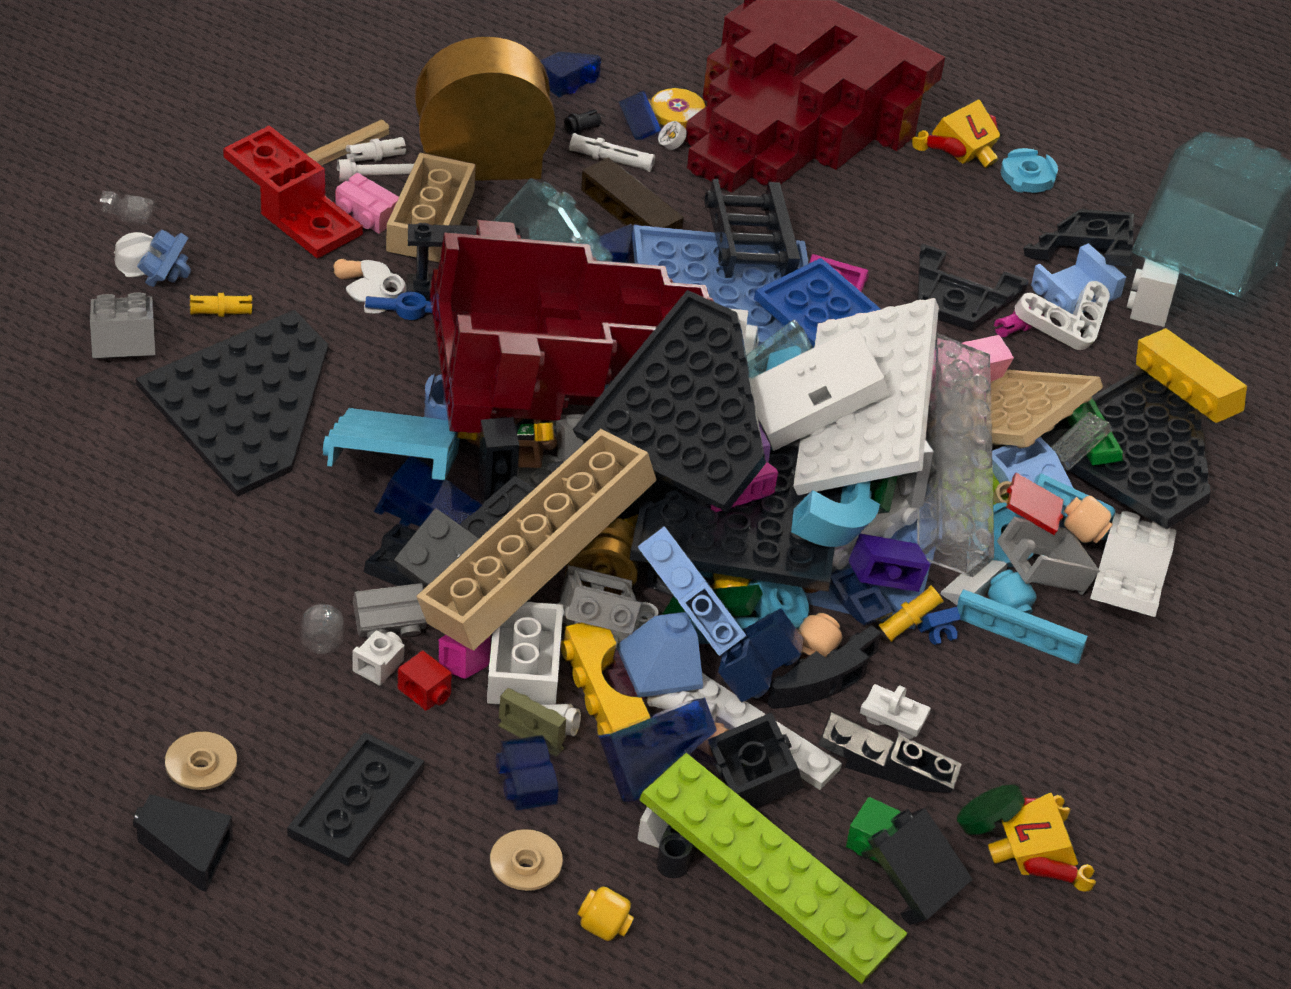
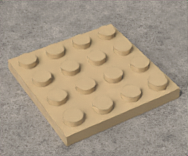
(1033, 402)

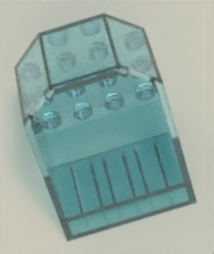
(1220, 213)

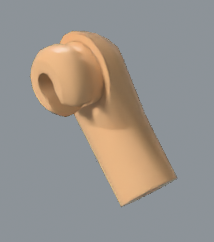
(347, 269)

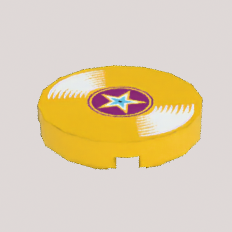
(676, 105)

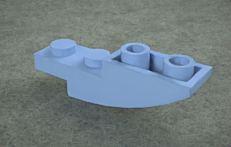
(691, 591)

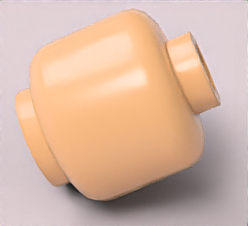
(1087, 519)
(820, 634)

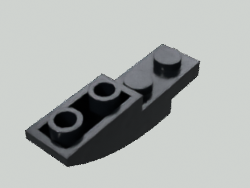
(823, 677)
(897, 761)

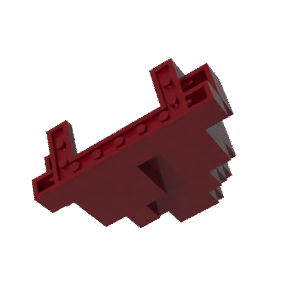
(803, 87)
(537, 323)

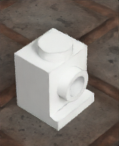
(382, 652)

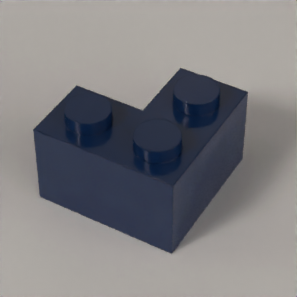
(751, 661)

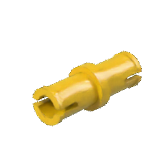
(221, 304)
(911, 613)

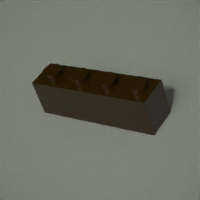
(627, 197)

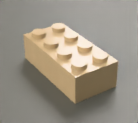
(433, 194)

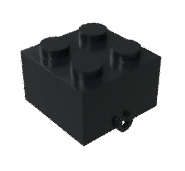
(756, 761)

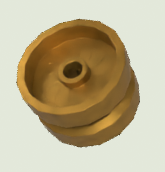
(609, 554)

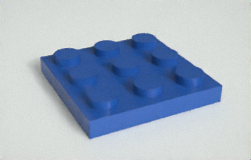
(812, 297)

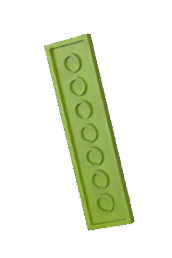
(773, 867)

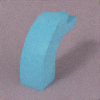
(834, 522)

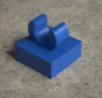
(939, 622)

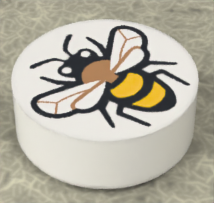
(672, 135)

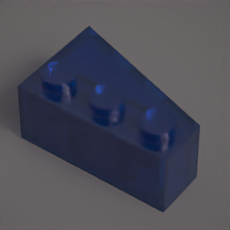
(415, 495)
(653, 744)

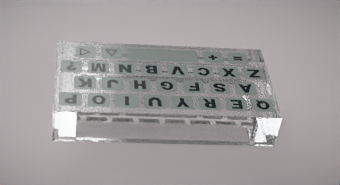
(1080, 439)

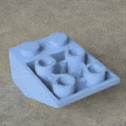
(1028, 463)

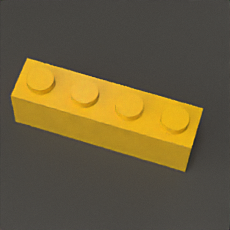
(1191, 375)

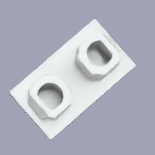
(895, 710)

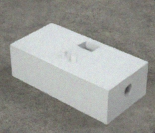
(833, 369)

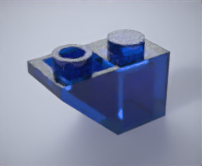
(571, 71)

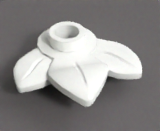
(375, 282)

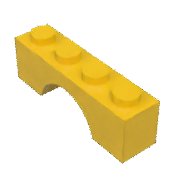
(590, 652)

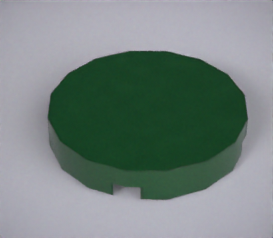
(989, 807)

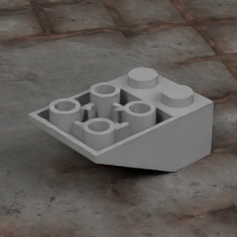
(122, 326)

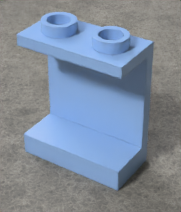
(1066, 285)

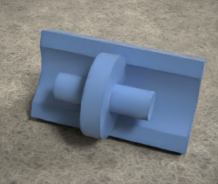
(158, 268)

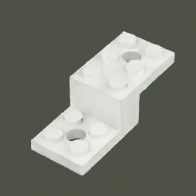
(1134, 564)

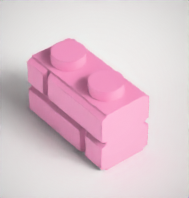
(366, 202)

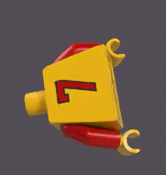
(964, 135)
(1042, 843)

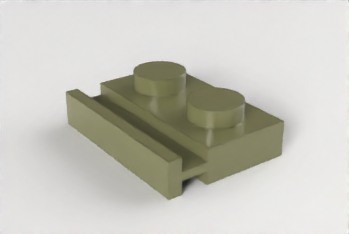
(529, 719)

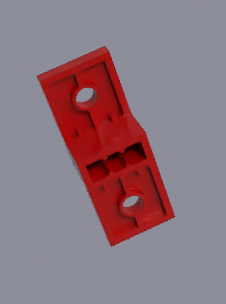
(293, 191)

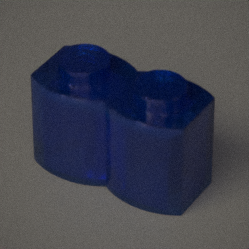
(528, 772)

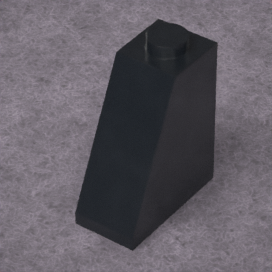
(184, 837)

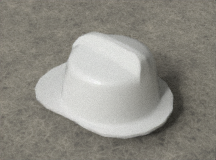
(130, 250)

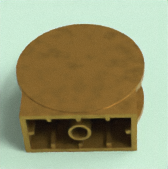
(487, 108)

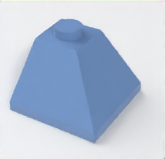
(663, 656)

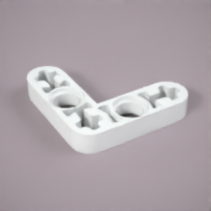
(1070, 323)

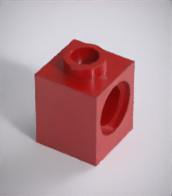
(425, 681)

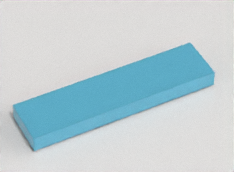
(1021, 626)

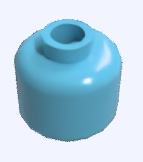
(1012, 591)

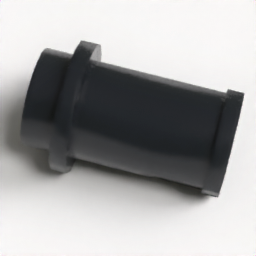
(577, 123)

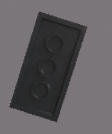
(355, 799)

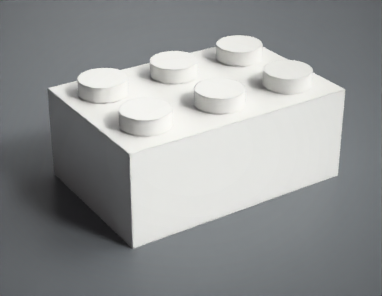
(527, 654)

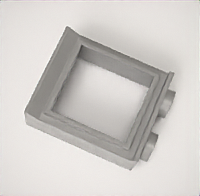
(1061, 559)
(596, 606)

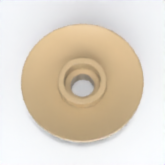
(201, 749)
(526, 848)

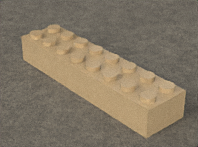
(536, 539)

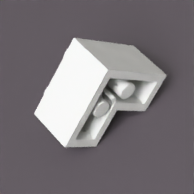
(1154, 293)

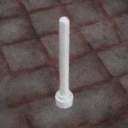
(348, 169)

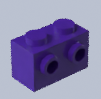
(889, 562)

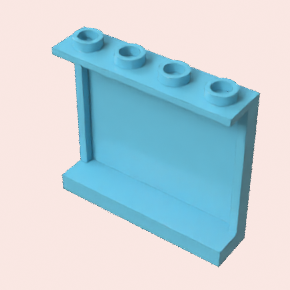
(394, 435)

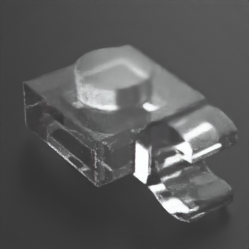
(131, 209)

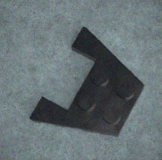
(1103, 230)
(959, 299)

